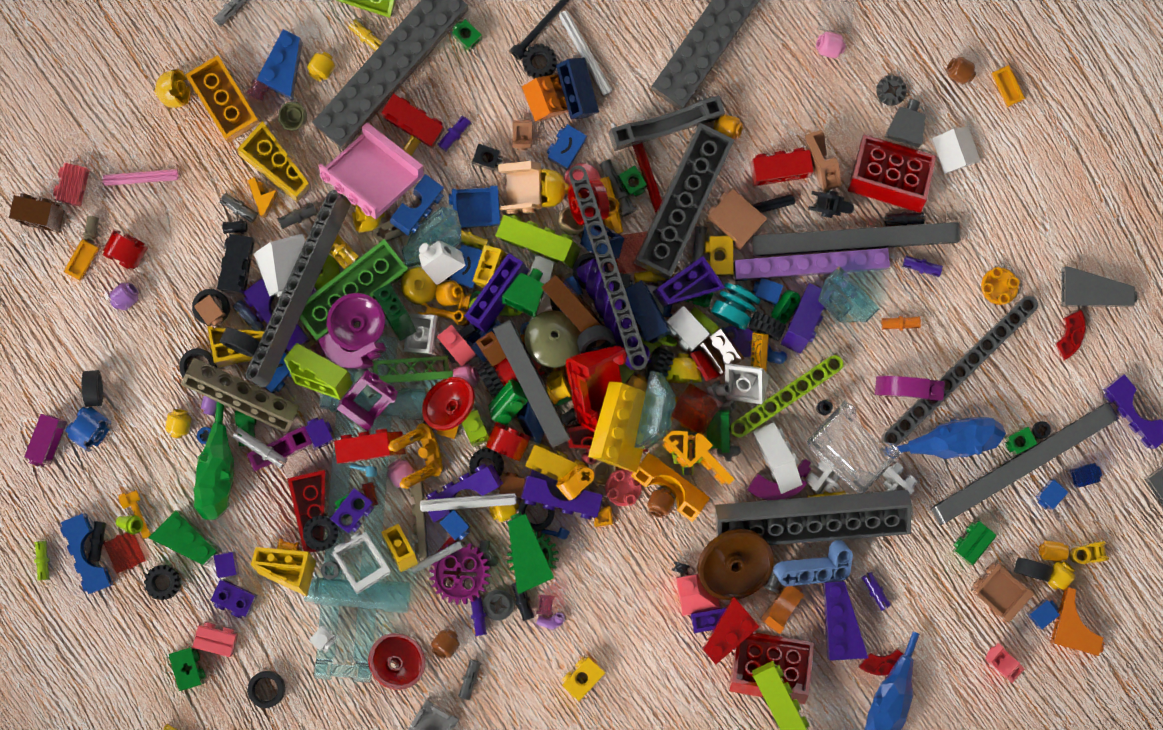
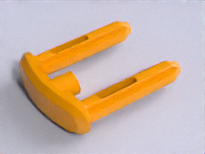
(429, 451)

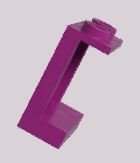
(356, 412)

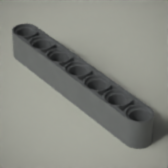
(531, 383)

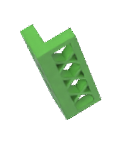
(434, 375)

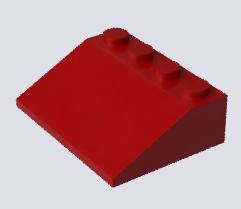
(892, 173)
(759, 649)

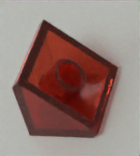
(696, 409)

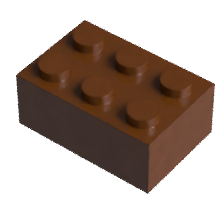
(36, 213)

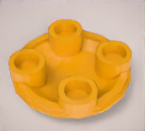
(999, 286)

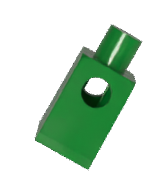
(525, 293)

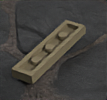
(420, 527)

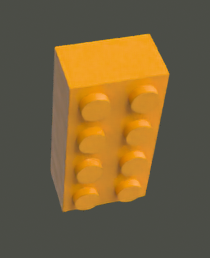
(222, 98)

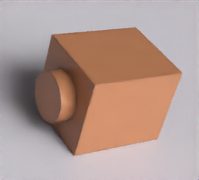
(210, 311)

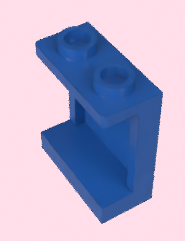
(476, 206)

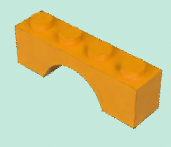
(689, 498)

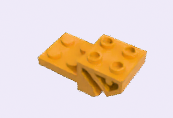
(678, 443)

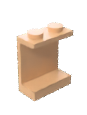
(522, 187)

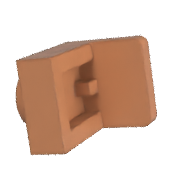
(522, 134)

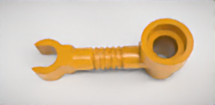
(447, 314)
(131, 499)

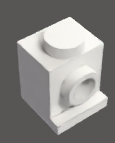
(323, 638)

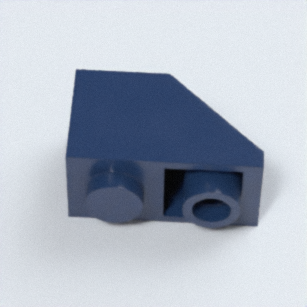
(530, 423)

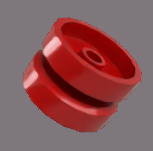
(601, 200)

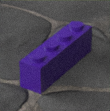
(489, 302)

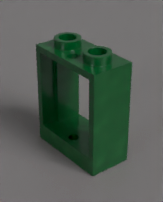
(395, 312)

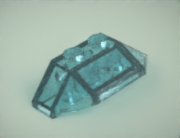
(440, 226)
(846, 299)
(656, 411)

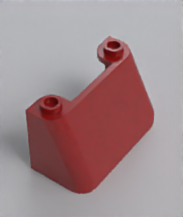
(589, 380)

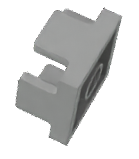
(433, 718)

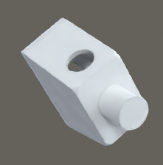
(440, 260)

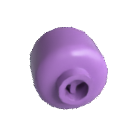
(124, 296)

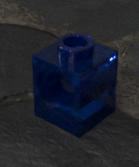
(1086, 475)

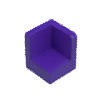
(226, 564)

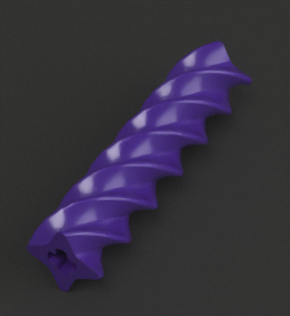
(591, 276)

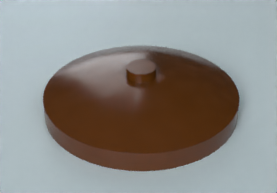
(735, 564)

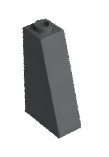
(1091, 290)

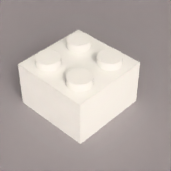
(687, 329)

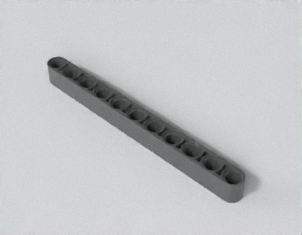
(856, 239)
(602, 259)
(298, 289)
(968, 367)
(1024, 463)

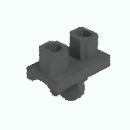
(719, 391)

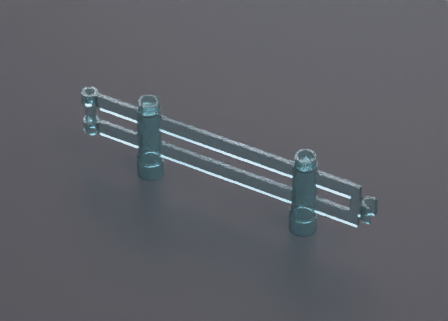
(336, 592)

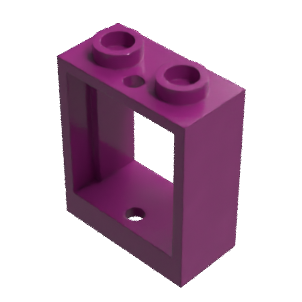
(45, 440)

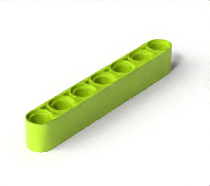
(795, 395)

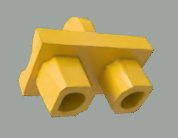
(343, 253)

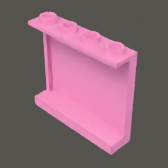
(372, 172)

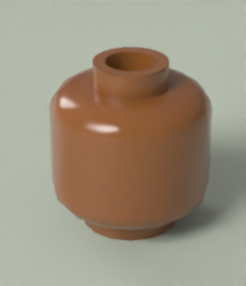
(961, 70)
(660, 503)
(445, 644)

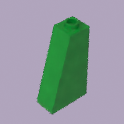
(528, 558)

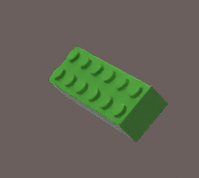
(364, 276)

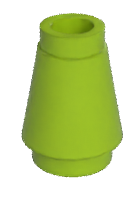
(130, 524)

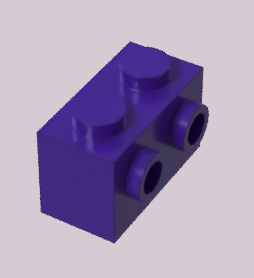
(319, 433)
(233, 598)

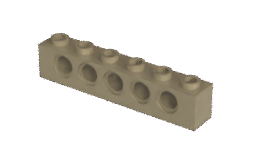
(240, 395)

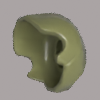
(292, 116)

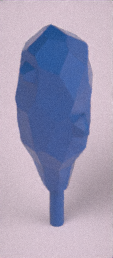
(958, 438)
(894, 694)

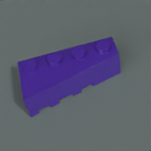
(841, 626)

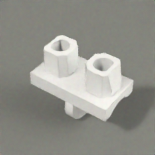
(895, 482)
(819, 483)

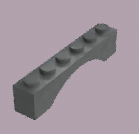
(688, 117)

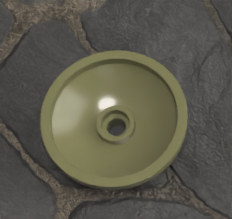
(549, 350)

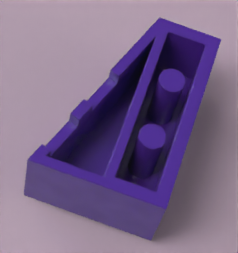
(690, 283)
(804, 320)

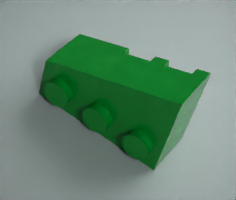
(184, 538)

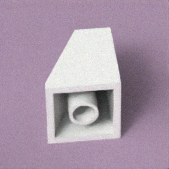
(277, 262)

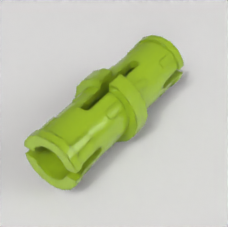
(42, 560)

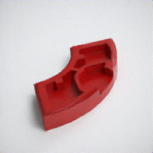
(1073, 335)
(880, 664)

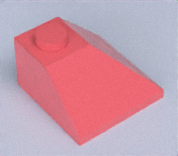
(694, 596)

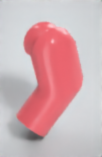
(586, 459)

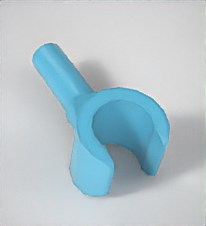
(371, 471)

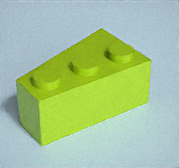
(317, 372)

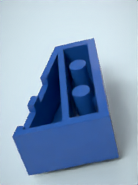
(282, 65)

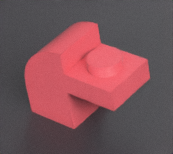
(456, 345)
(1004, 663)

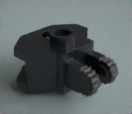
(831, 204)

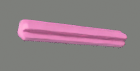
(140, 177)

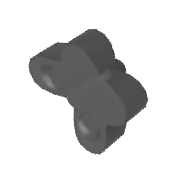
(734, 451)

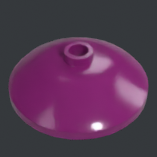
(353, 309)

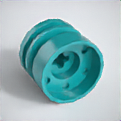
(735, 306)

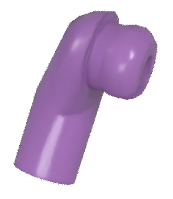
(552, 622)

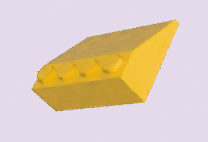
(618, 427)

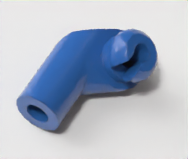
(776, 357)

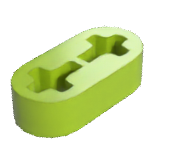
(706, 322)

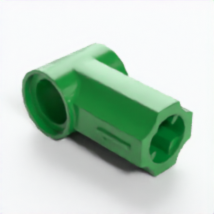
(245, 423)

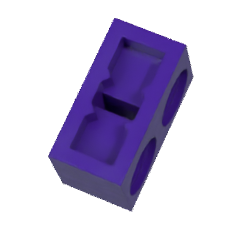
(348, 507)

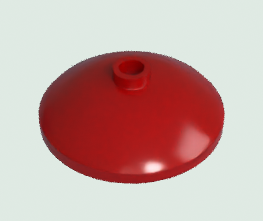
(448, 403)
(402, 652)

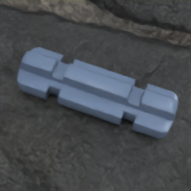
(248, 316)

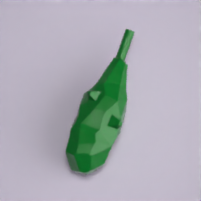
(214, 472)

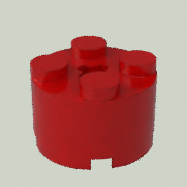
(125, 249)
(508, 441)

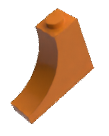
(782, 607)
(1071, 631)

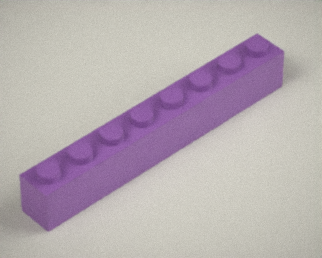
(811, 264)

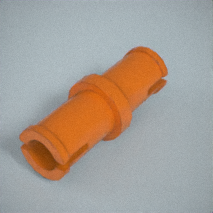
(900, 323)

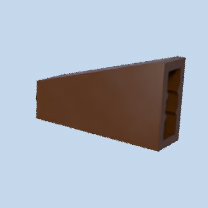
(570, 303)

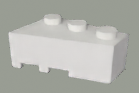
(778, 456)

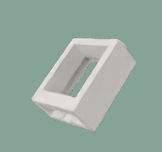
(373, 578)

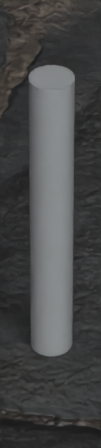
(436, 557)

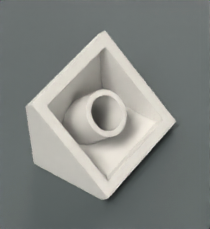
(956, 149)
(424, 339)
(746, 383)

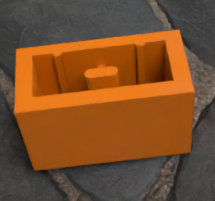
(545, 97)

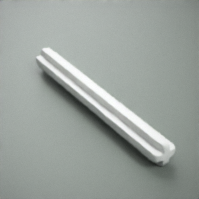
(585, 52)
(468, 502)

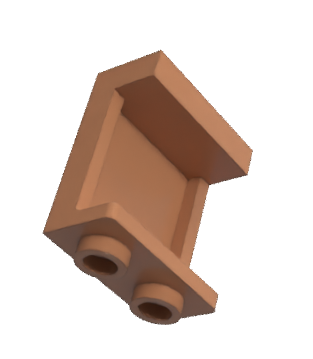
(826, 171)
(736, 218)
(1001, 592)

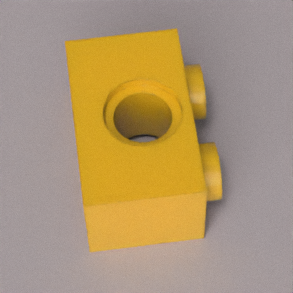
(720, 244)
(399, 547)
(576, 688)

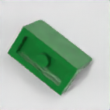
(719, 431)

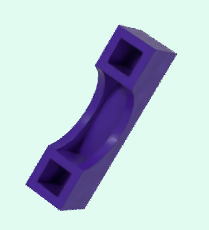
(259, 298)
(1121, 394)
(483, 481)
(585, 503)

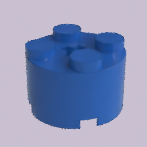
(88, 428)

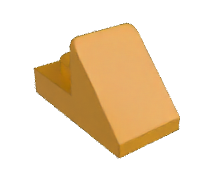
(263, 201)

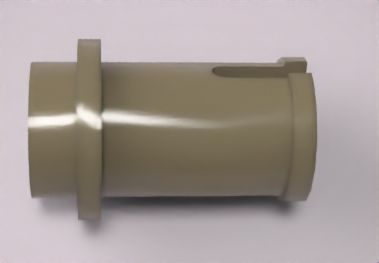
(91, 228)

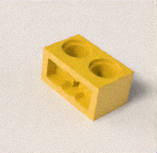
(488, 264)

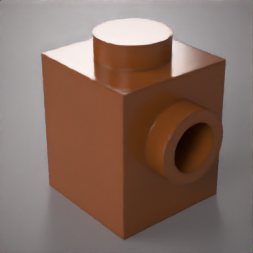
(491, 348)
(511, 484)

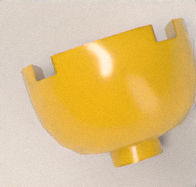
(172, 89)
(552, 188)
(363, 222)
(418, 286)
(684, 370)

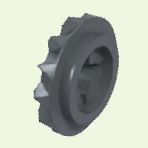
(889, 98)
(502, 613)

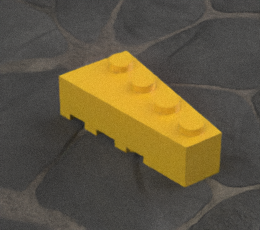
(273, 162)

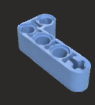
(817, 570)

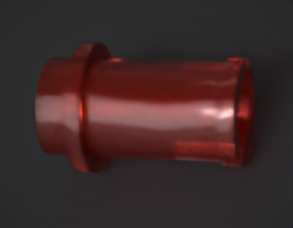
(369, 491)

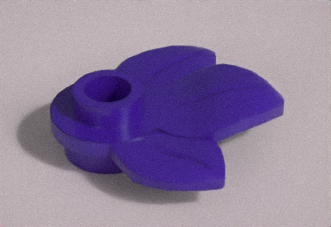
(741, 339)

